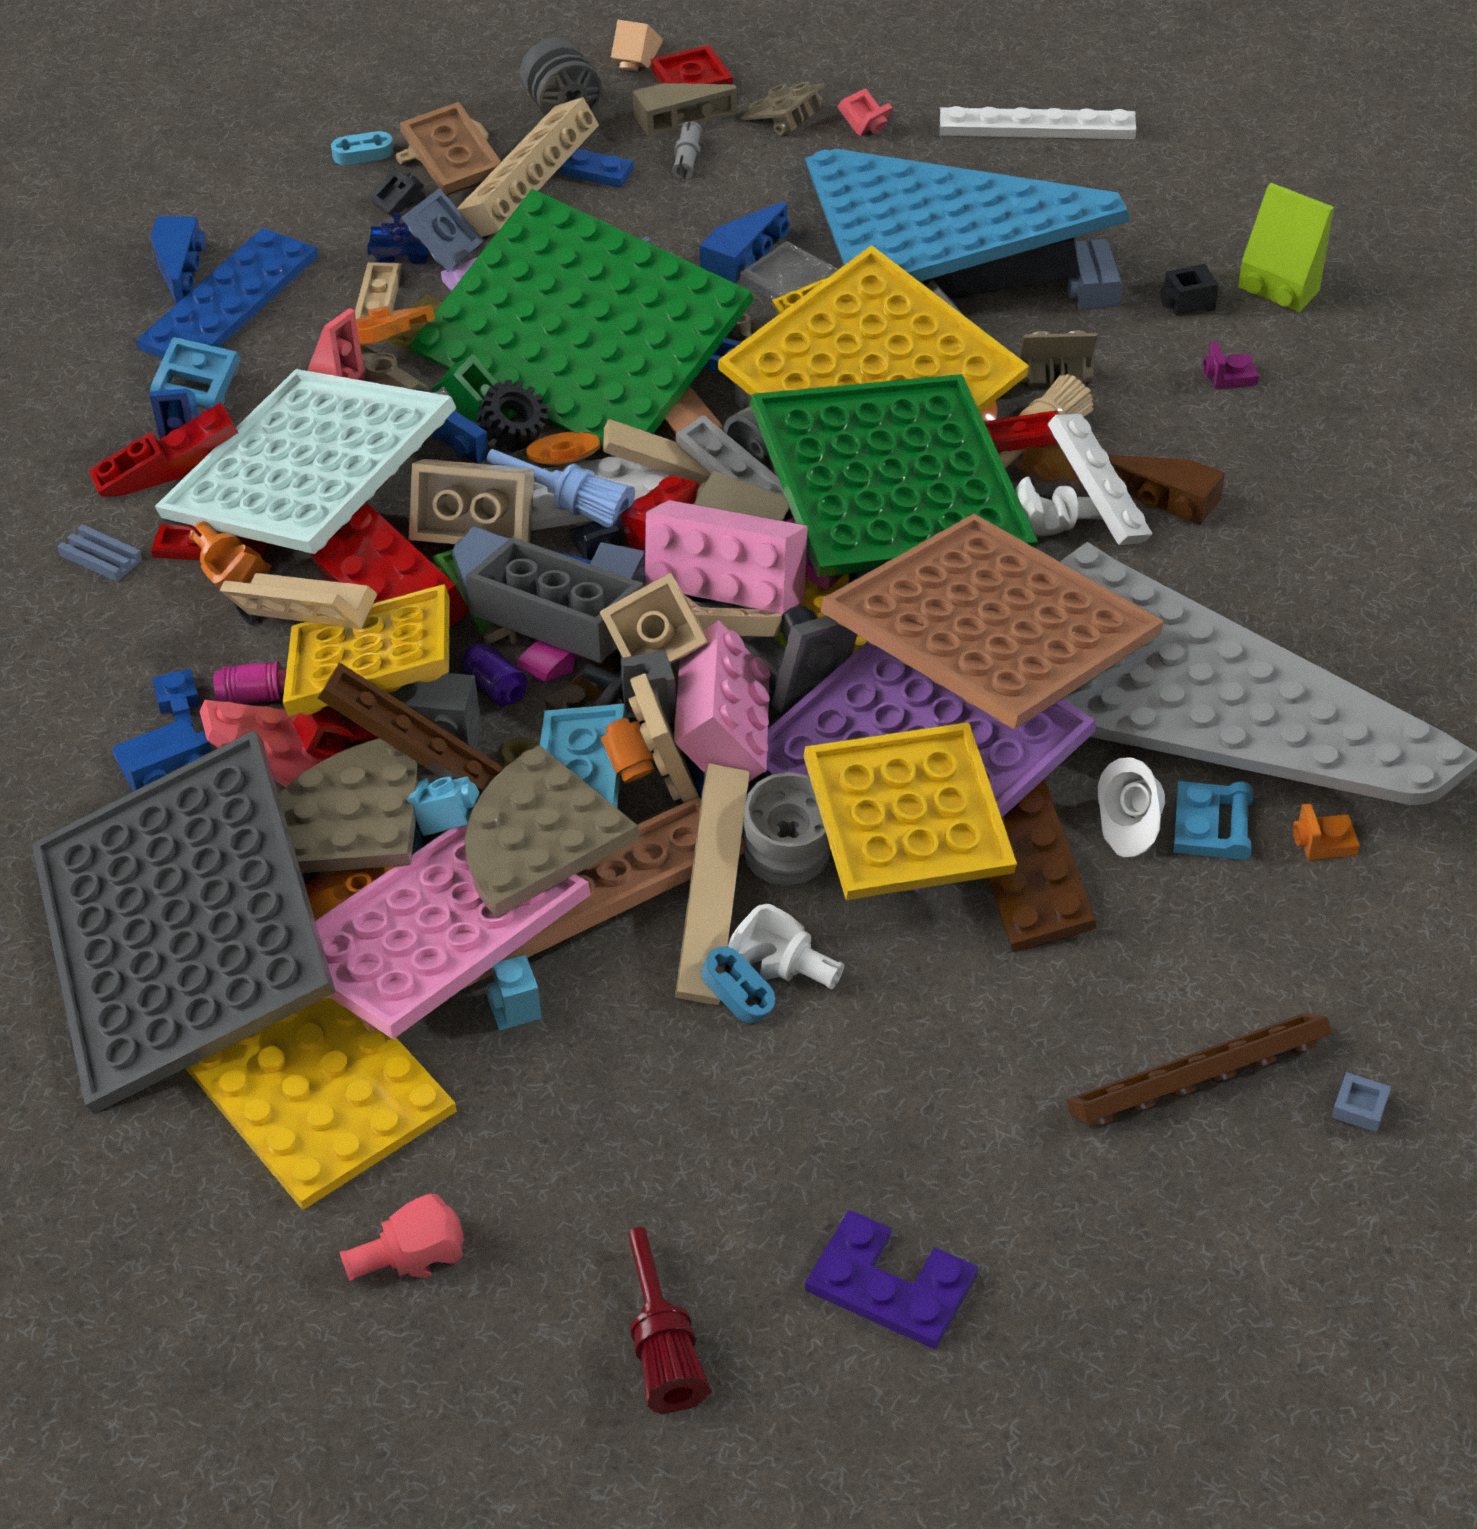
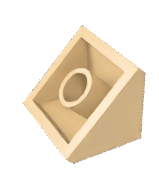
(655, 621)

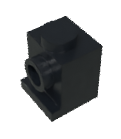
(1189, 289)

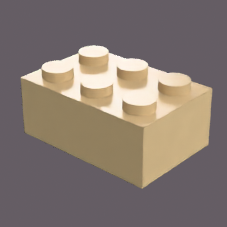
(459, 495)

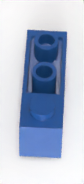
(743, 241)
(176, 251)

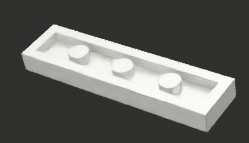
(1100, 479)

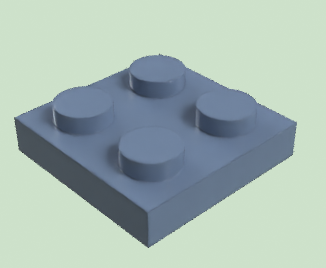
(442, 229)

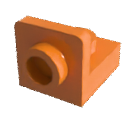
(1325, 835)

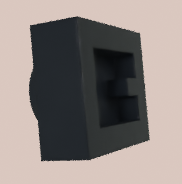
(396, 192)
(590, 535)

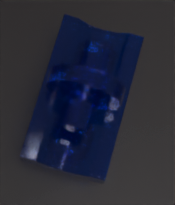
(396, 239)

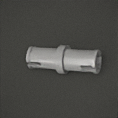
(687, 150)

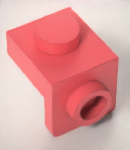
(864, 112)

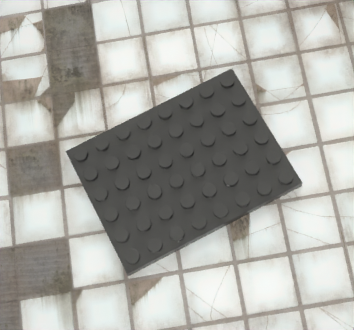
(179, 922)

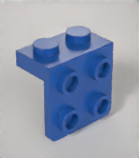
(159, 753)

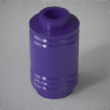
(494, 674)

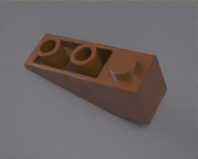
(1171, 484)

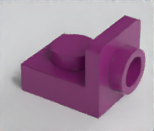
(1230, 370)

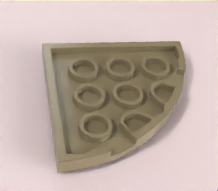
(353, 810)
(537, 830)

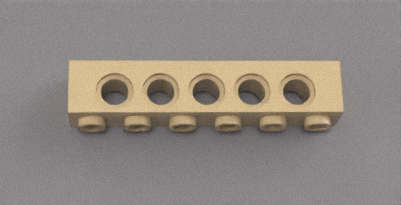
(528, 165)

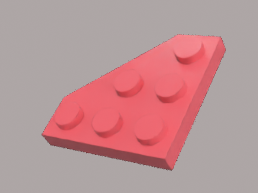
(283, 746)

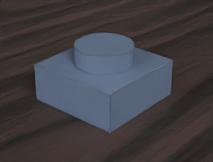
(1361, 1102)

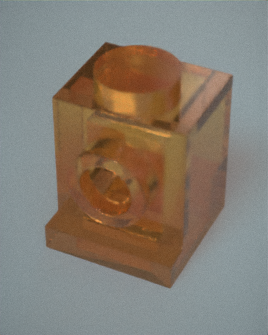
(1048, 462)

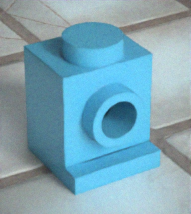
(443, 803)
(513, 993)

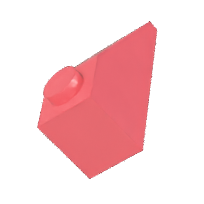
(339, 349)

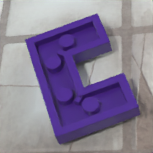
(916, 1310)

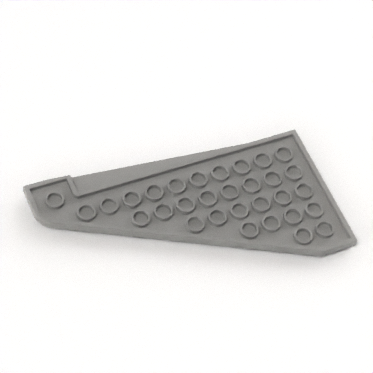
(1254, 706)

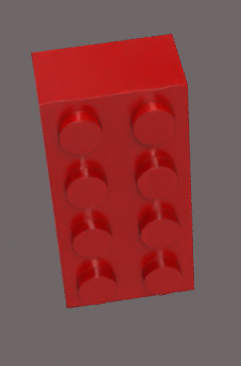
(378, 556)

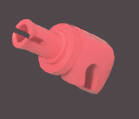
(411, 1240)

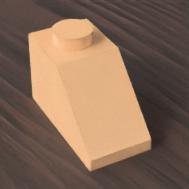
(634, 45)

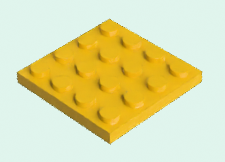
(397, 645)
(908, 810)

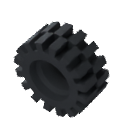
(519, 400)

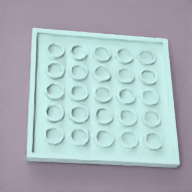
(306, 459)

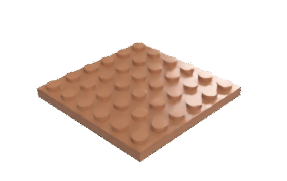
(992, 619)

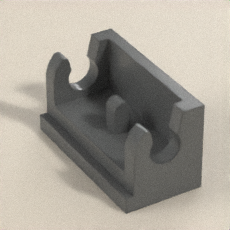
(660, 676)

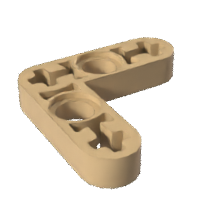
(742, 621)

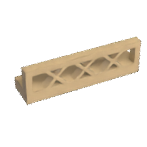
(302, 599)

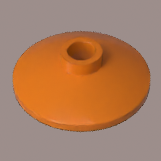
(563, 448)

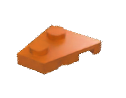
(385, 323)

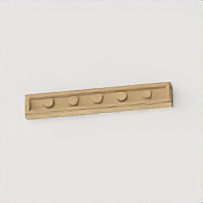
(712, 878)

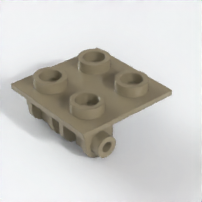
(787, 106)
(1058, 351)

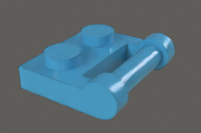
(199, 364)
(1199, 819)

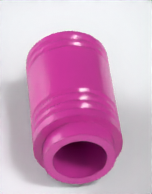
(250, 683)

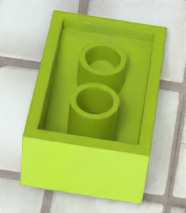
(1287, 248)

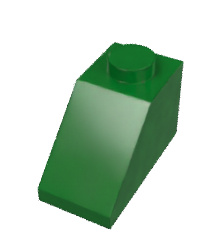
(467, 386)

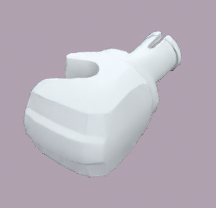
(1054, 515)
(782, 946)

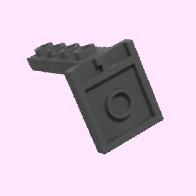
(810, 655)

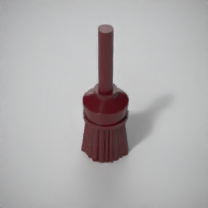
(664, 1340)

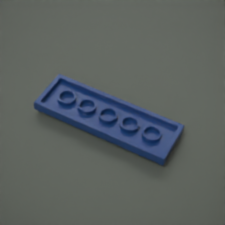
(231, 292)

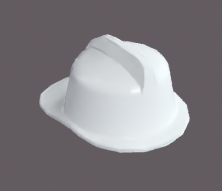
(1126, 790)

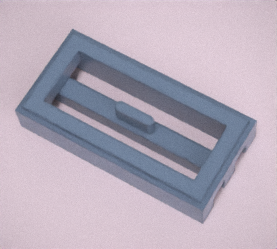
(103, 548)

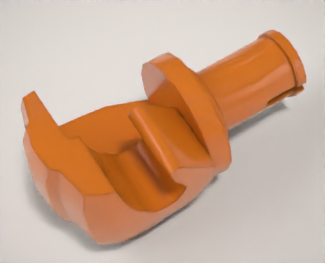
(226, 557)

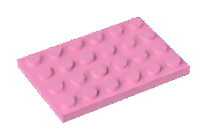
(426, 935)

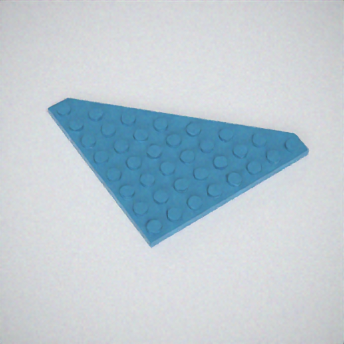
(948, 216)

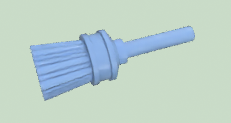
(578, 490)

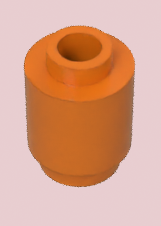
(627, 750)

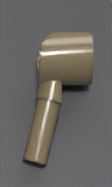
(742, 330)

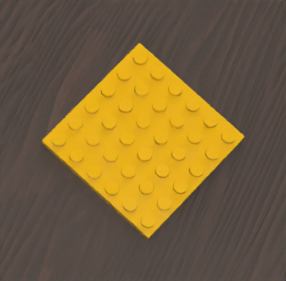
(868, 328)

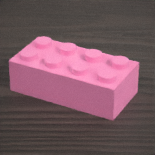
(727, 555)
(723, 704)

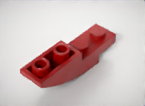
(155, 462)

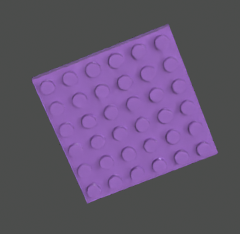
(883, 696)

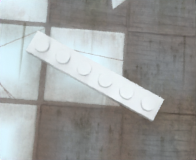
(1037, 123)

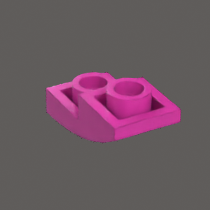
(547, 661)

